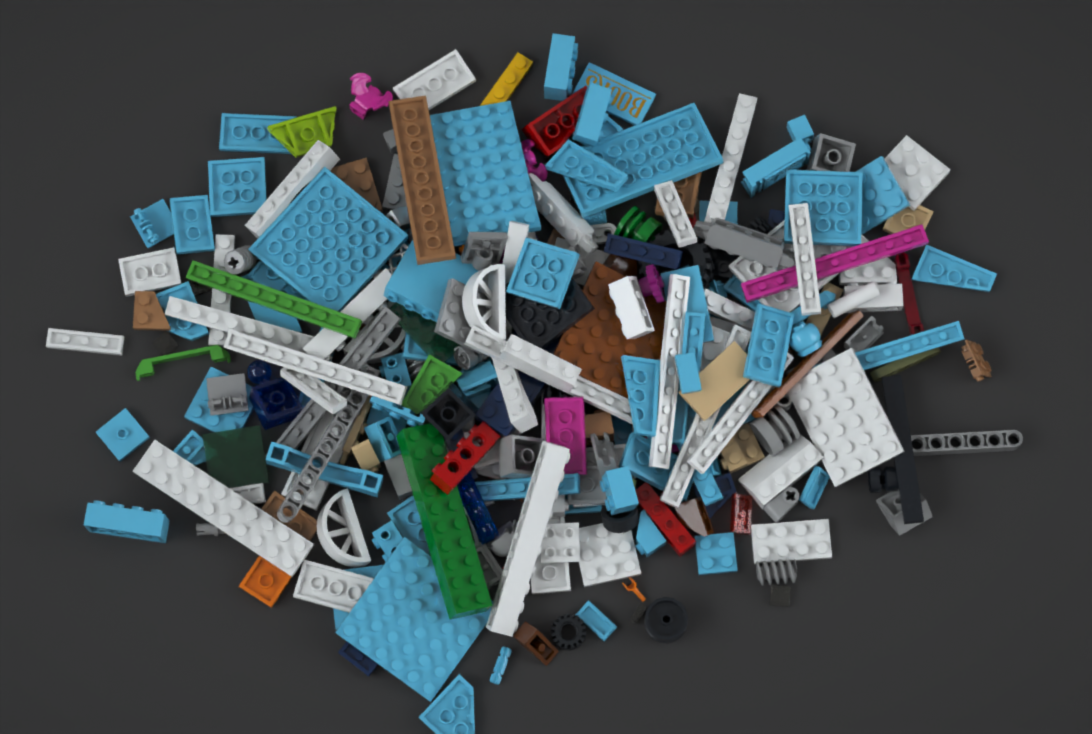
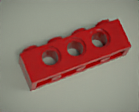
(449, 480)
(664, 520)

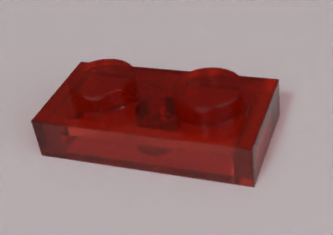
(741, 514)

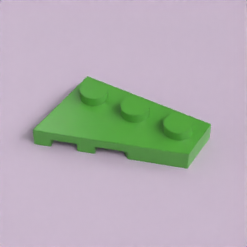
(428, 383)

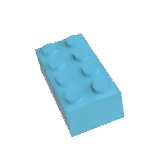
(126, 522)

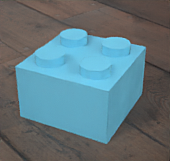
(619, 490)

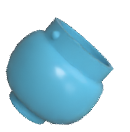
(805, 338)

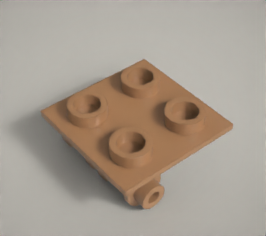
(975, 352)

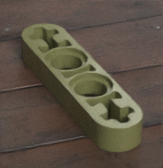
(902, 364)

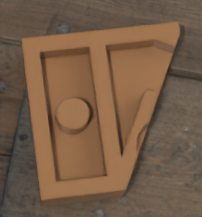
(148, 312)

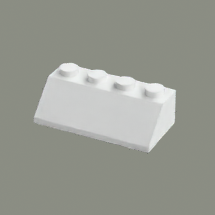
(780, 471)

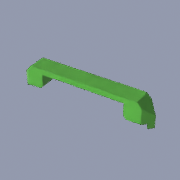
(146, 366)

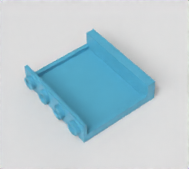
(424, 285)

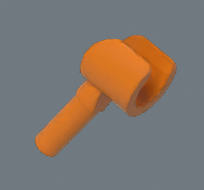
(634, 589)

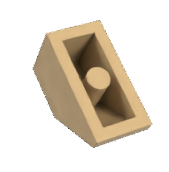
(366, 456)

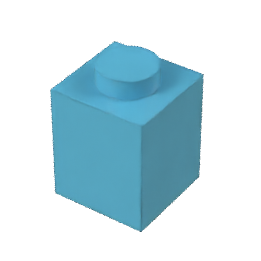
(800, 128)

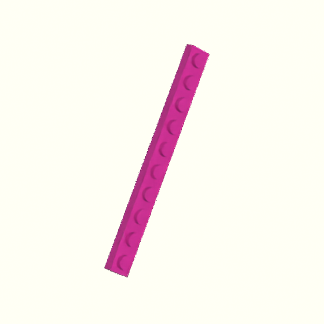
(838, 262)

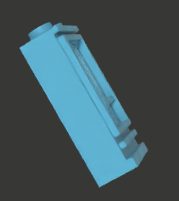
(774, 166)

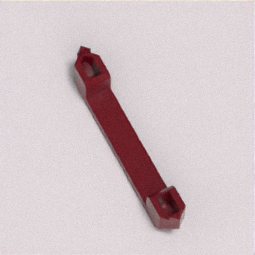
(909, 301)

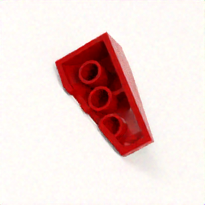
(556, 125)

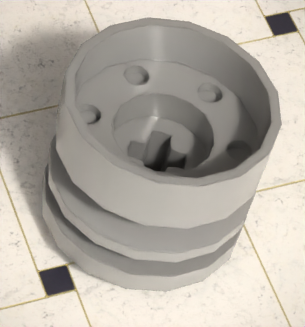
(776, 429)

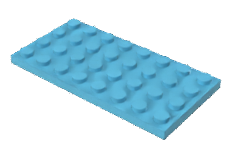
(650, 154)

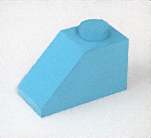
(648, 536)

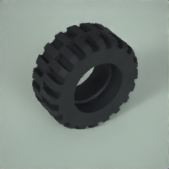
(698, 251)

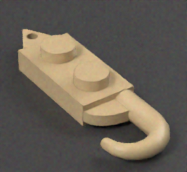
(356, 431)

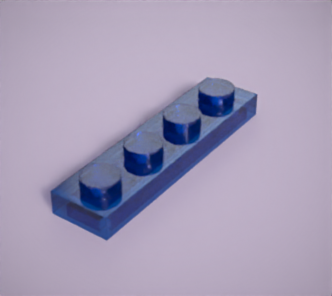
(477, 510)

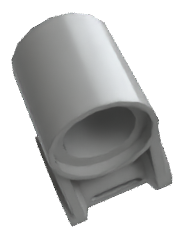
(779, 506)

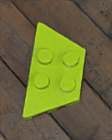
(303, 132)

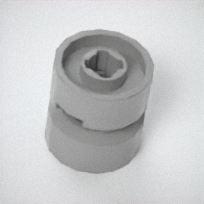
(468, 358)

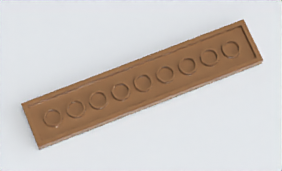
(422, 180)

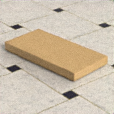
(718, 381)

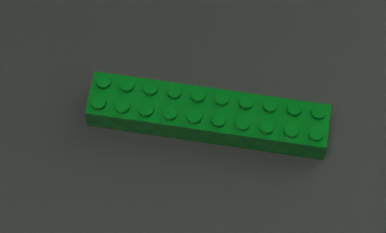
(444, 524)

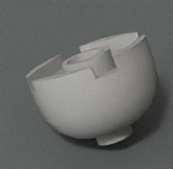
(501, 545)

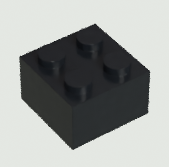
(449, 410)

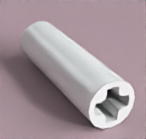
(853, 299)

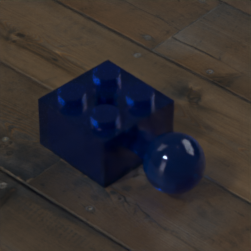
(272, 400)

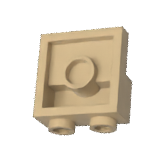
(741, 450)

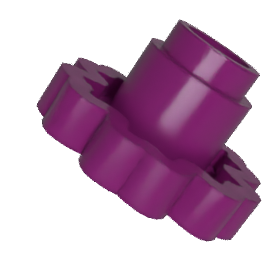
(652, 284)

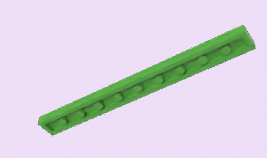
(274, 299)

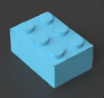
(560, 67)

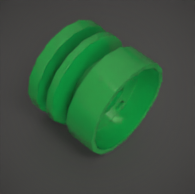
(634, 227)

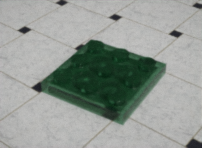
(236, 456)

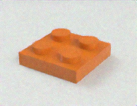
(265, 582)

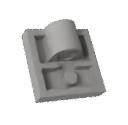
(483, 249)

